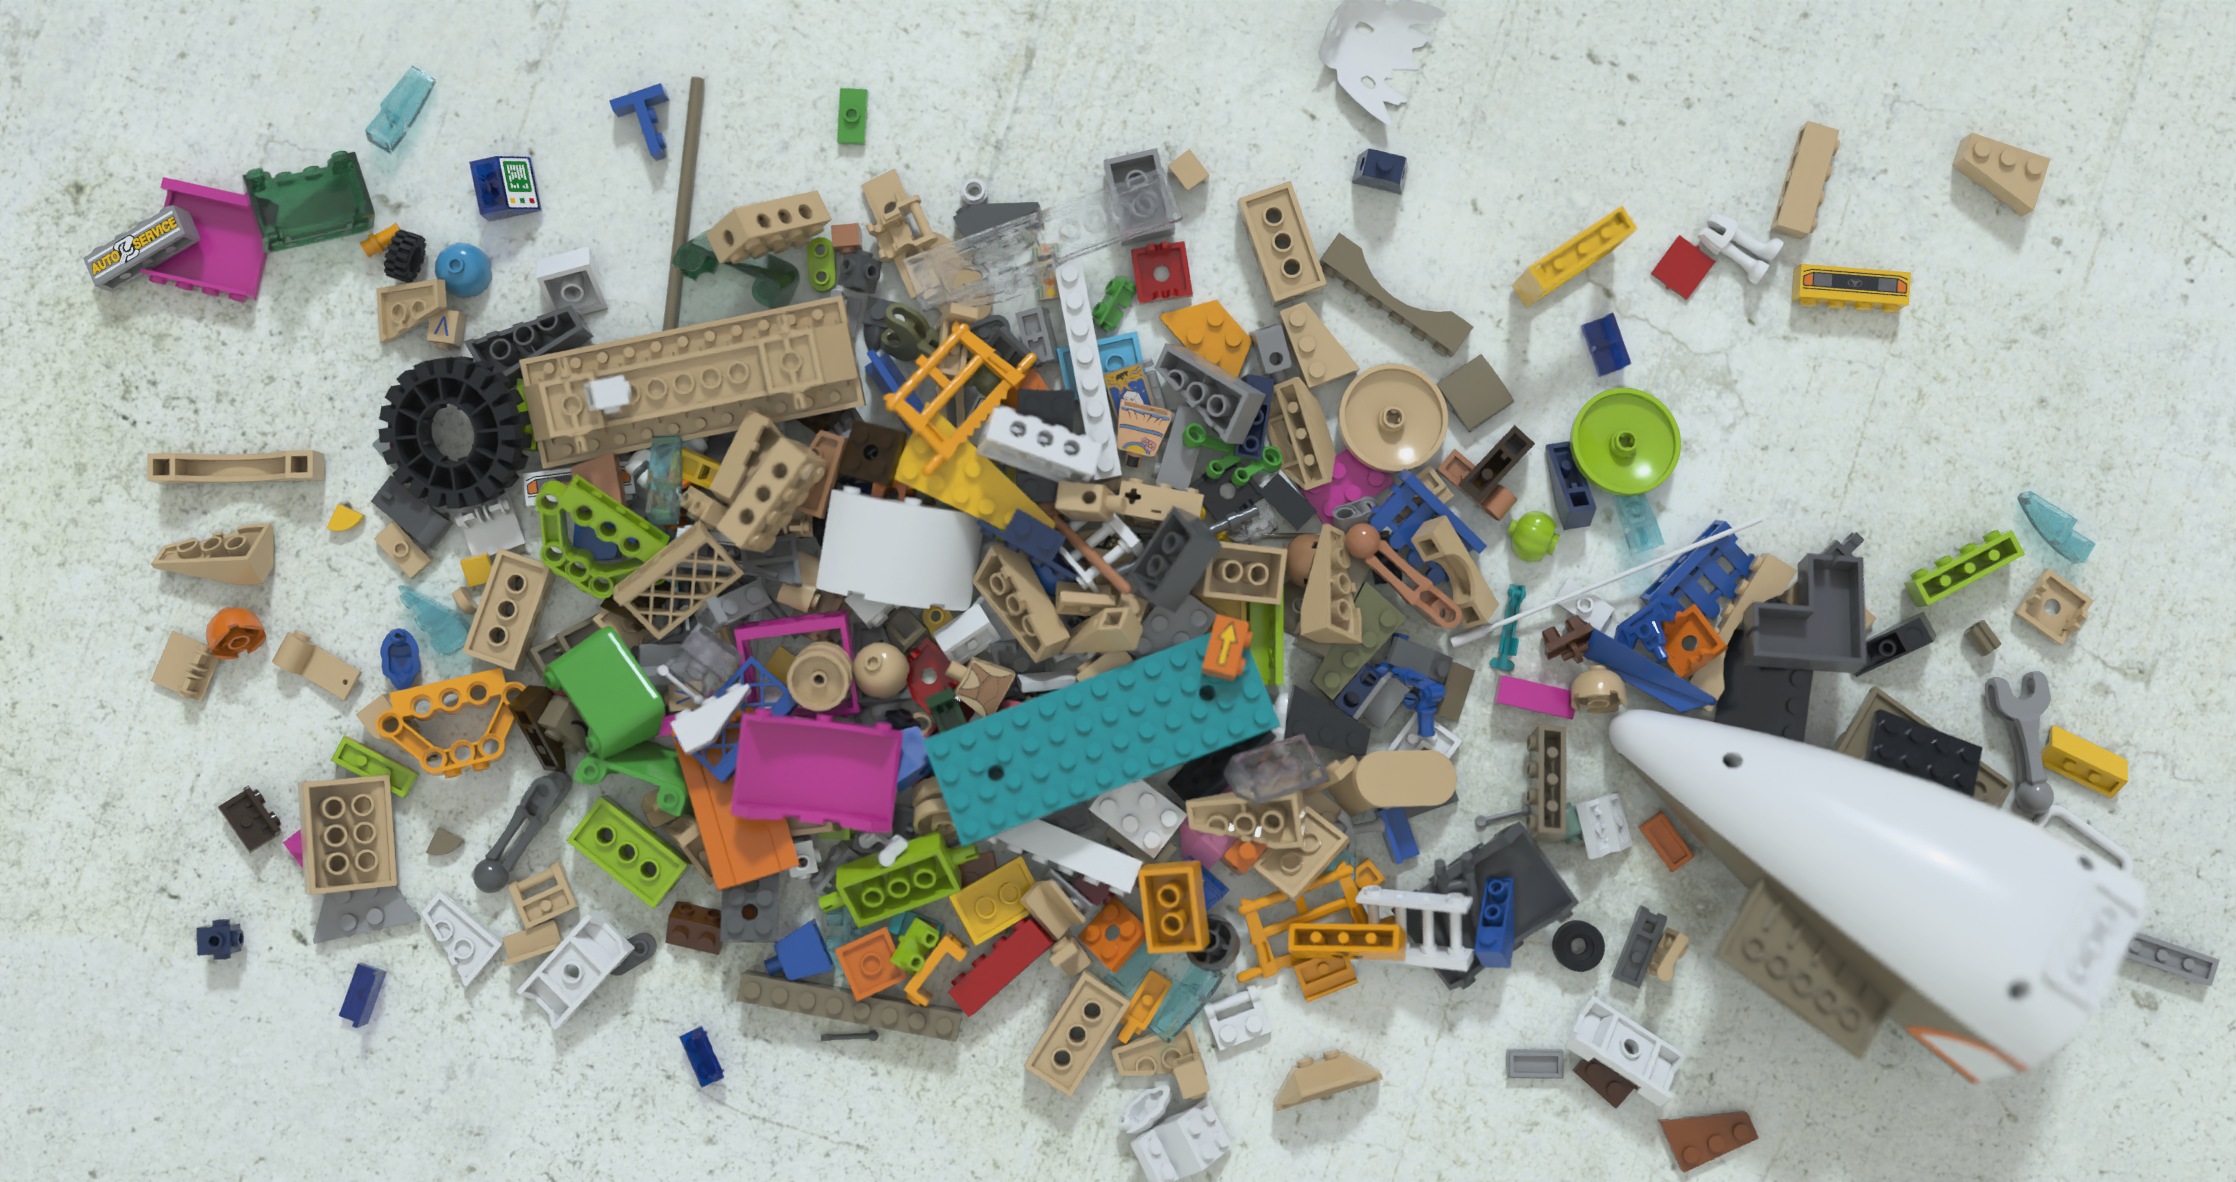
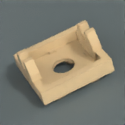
(2071, 611)

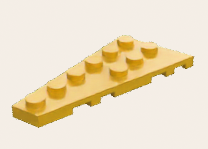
(965, 480)

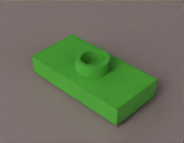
(852, 116)

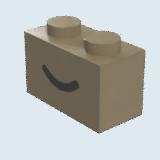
(565, 725)

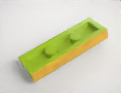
(370, 762)

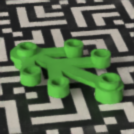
(1270, 461)

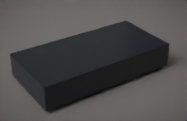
(1287, 501)

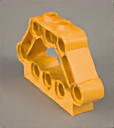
(499, 729)

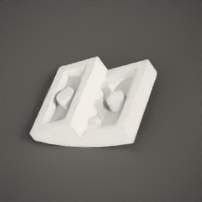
(1604, 825)

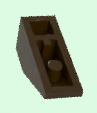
(1496, 464)
(527, 710)

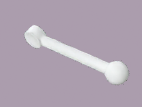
(664, 671)

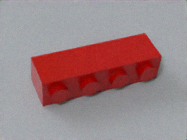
(1001, 966)

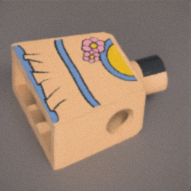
(1140, 430)

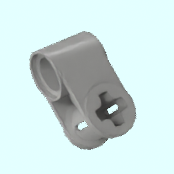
(1353, 513)

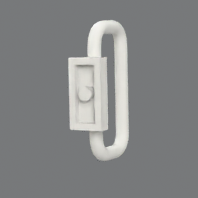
(2088, 831)

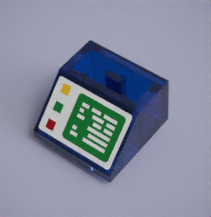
(505, 187)

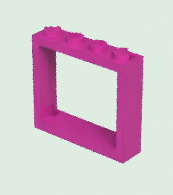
(794, 625)

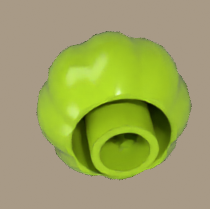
(1533, 536)

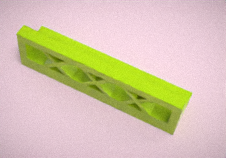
(1267, 639)

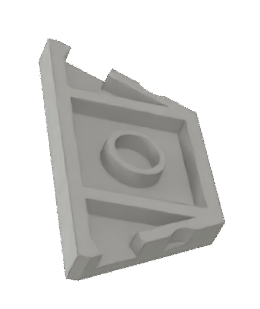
(361, 912)

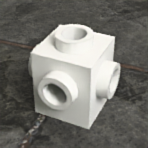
(811, 856)

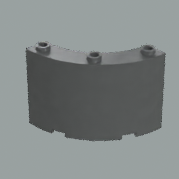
(1538, 895)

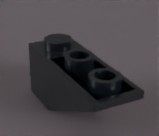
(1898, 641)

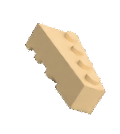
(1021, 602)

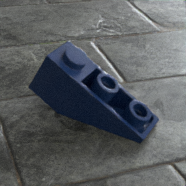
(1254, 441)

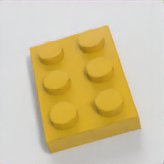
(993, 900)

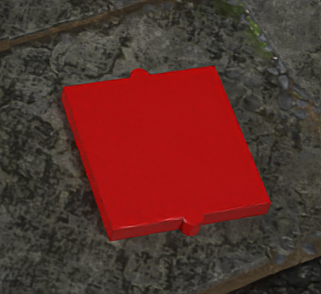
(1682, 267)

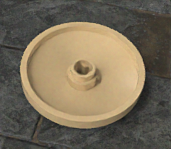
(1392, 418)

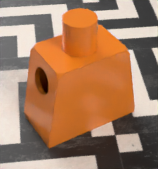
(1242, 855)

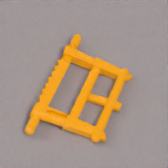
(920, 422)
(1258, 935)

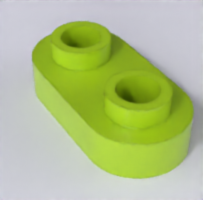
(821, 264)

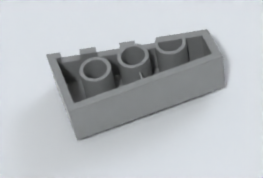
(1216, 394)

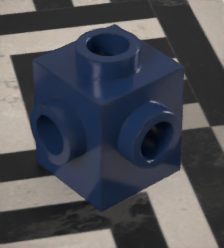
(219, 939)

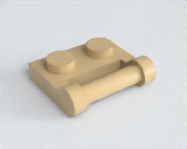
(547, 903)
(1669, 948)

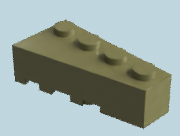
(1344, 661)

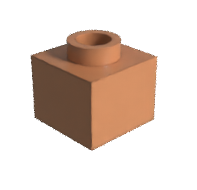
(846, 238)

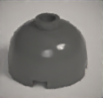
(1222, 948)

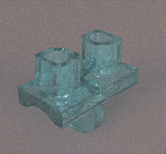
(842, 917)

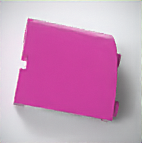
(816, 770)

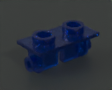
(702, 1056)

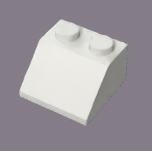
(571, 280)

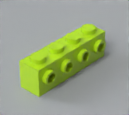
(1968, 566)

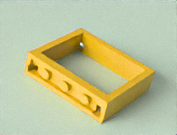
(1574, 256)

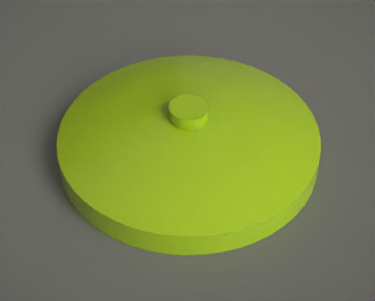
(1625, 442)

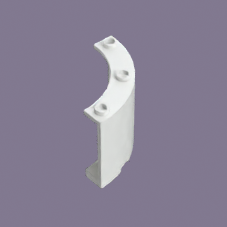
(899, 551)

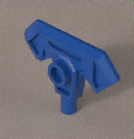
(1647, 626)

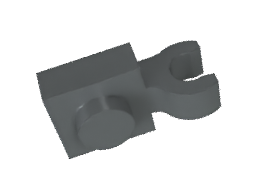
(1849, 544)

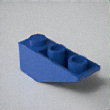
(1496, 924)

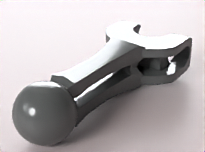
(536, 805)

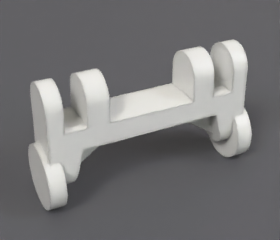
(893, 846)

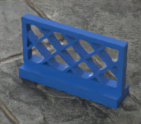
(890, 380)
(783, 706)

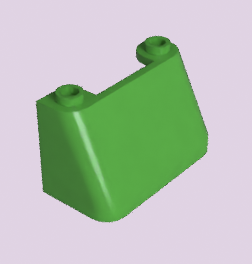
(608, 692)
(646, 762)

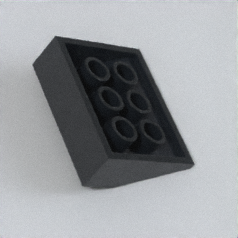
(1763, 697)

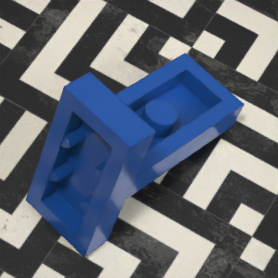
(640, 103)

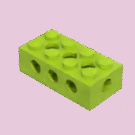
(612, 856)

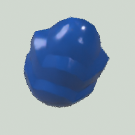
(400, 658)

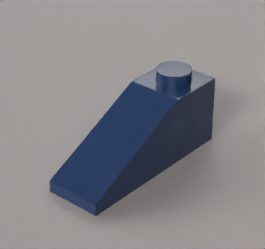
(1569, 488)

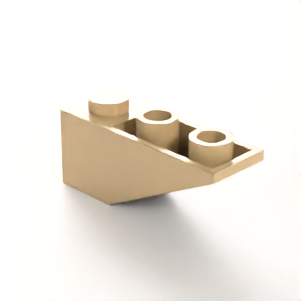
(1106, 631)
(370, 714)

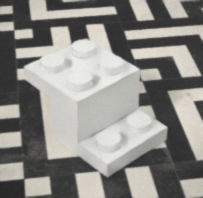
(1182, 1143)

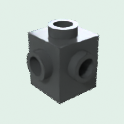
(859, 272)

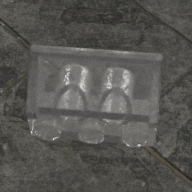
(1275, 770)

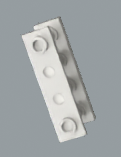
(1127, 543)
(1428, 953)

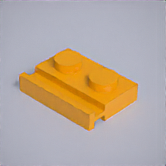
(1323, 976)

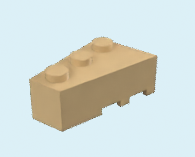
(2003, 170)
(745, 455)

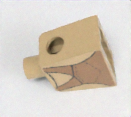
(981, 684)

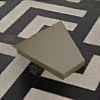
(904, 629)

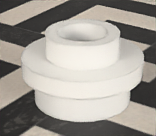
(970, 184)

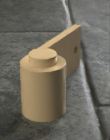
(316, 664)

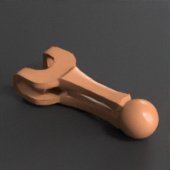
(1364, 541)

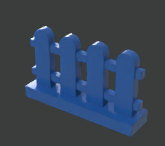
(1420, 513)
(1678, 572)

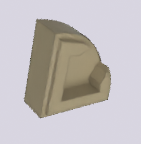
(444, 842)

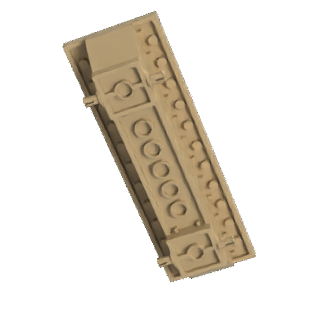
(695, 380)

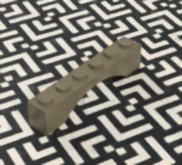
(1348, 264)

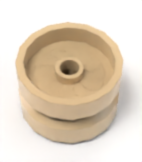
(820, 676)
(931, 810)

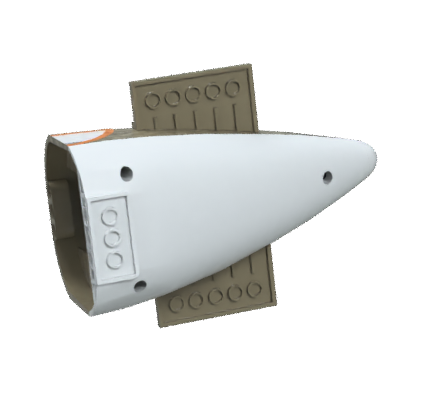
(1892, 891)

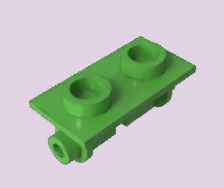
(1116, 293)

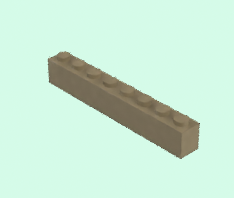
(841, 1005)

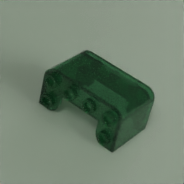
(309, 204)

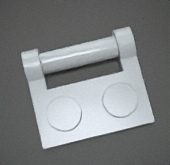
(1239, 1026)

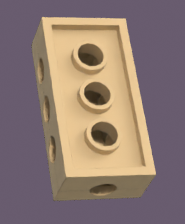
(768, 227)
(1291, 228)
(767, 490)
(492, 610)
(1082, 1051)

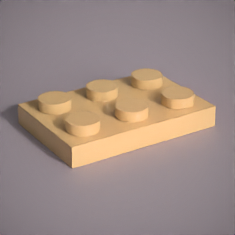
(1298, 867)

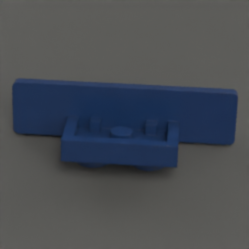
(1033, 538)

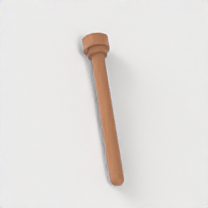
(1049, 509)

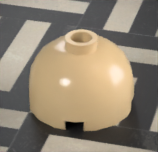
(880, 670)
(1598, 690)

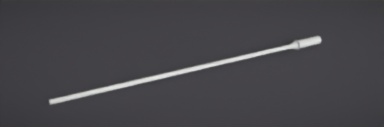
(1482, 631)

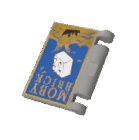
(1134, 385)

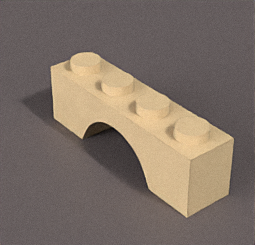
(1440, 543)

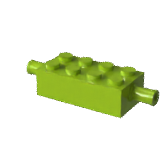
(917, 877)

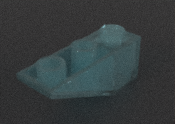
(1638, 523)
(442, 623)

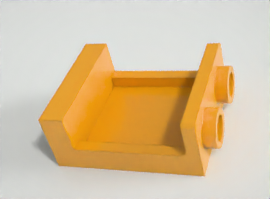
(950, 943)

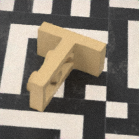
(957, 357)
(688, 837)
(1069, 954)

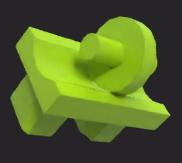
(914, 946)

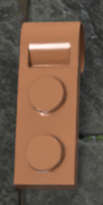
(1495, 503)

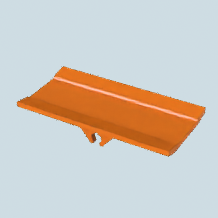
(734, 845)

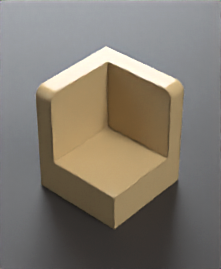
(1188, 170)

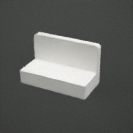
(966, 635)

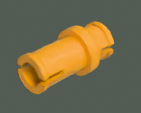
(379, 241)

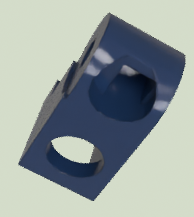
(1358, 690)

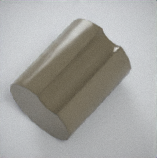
(1982, 638)

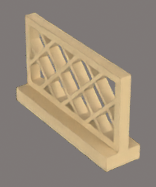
(667, 560)

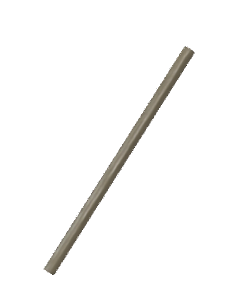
(683, 199)

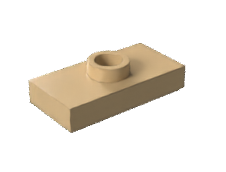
(402, 550)

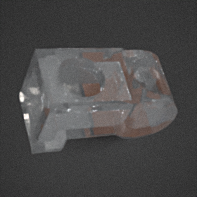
(1255, 528)

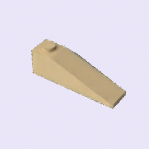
(231, 558)
(1328, 602)

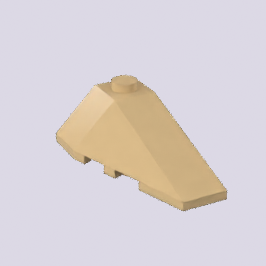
(1273, 823)

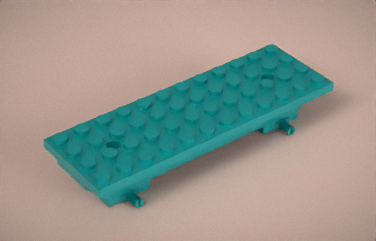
(1094, 738)

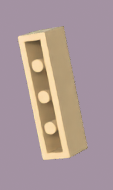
(1805, 180)

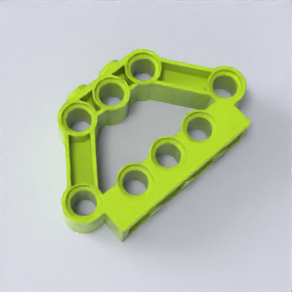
(604, 509)

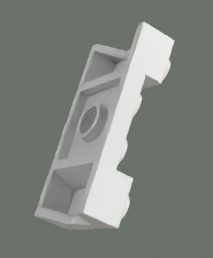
(595, 951)
(1601, 1035)

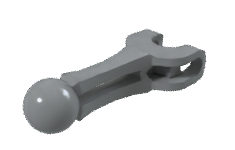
(2022, 721)

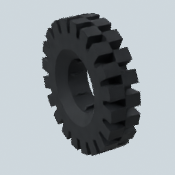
(495, 423)

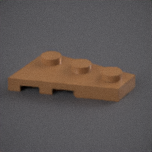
(831, 449)

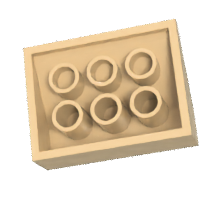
(347, 834)

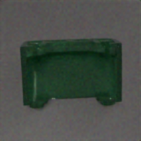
(774, 280)

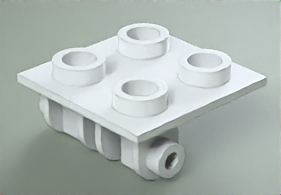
(490, 526)

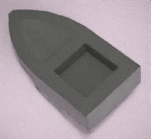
(874, 321)

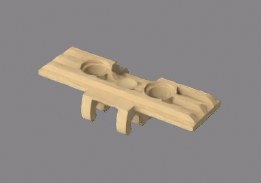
(892, 228)

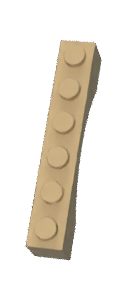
(235, 468)
(1765, 581)

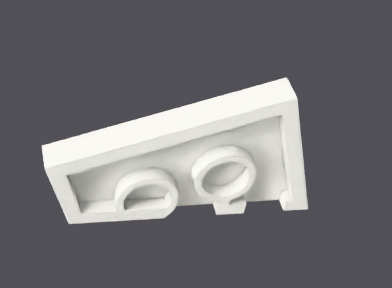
(462, 936)

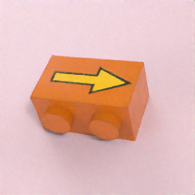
(1225, 648)

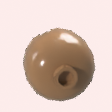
(1300, 558)

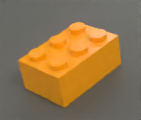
(1174, 907)

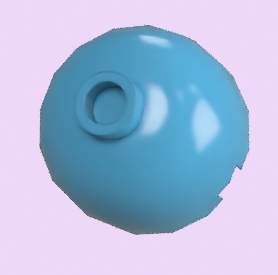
(463, 269)

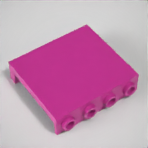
(229, 249)

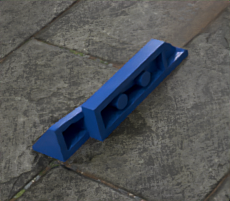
(1646, 674)

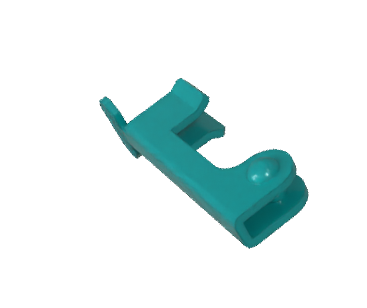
(1509, 644)

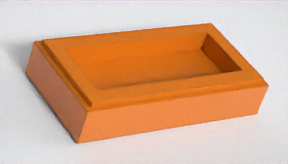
(1666, 841)

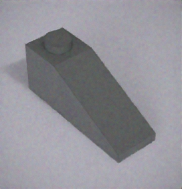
(986, 216)

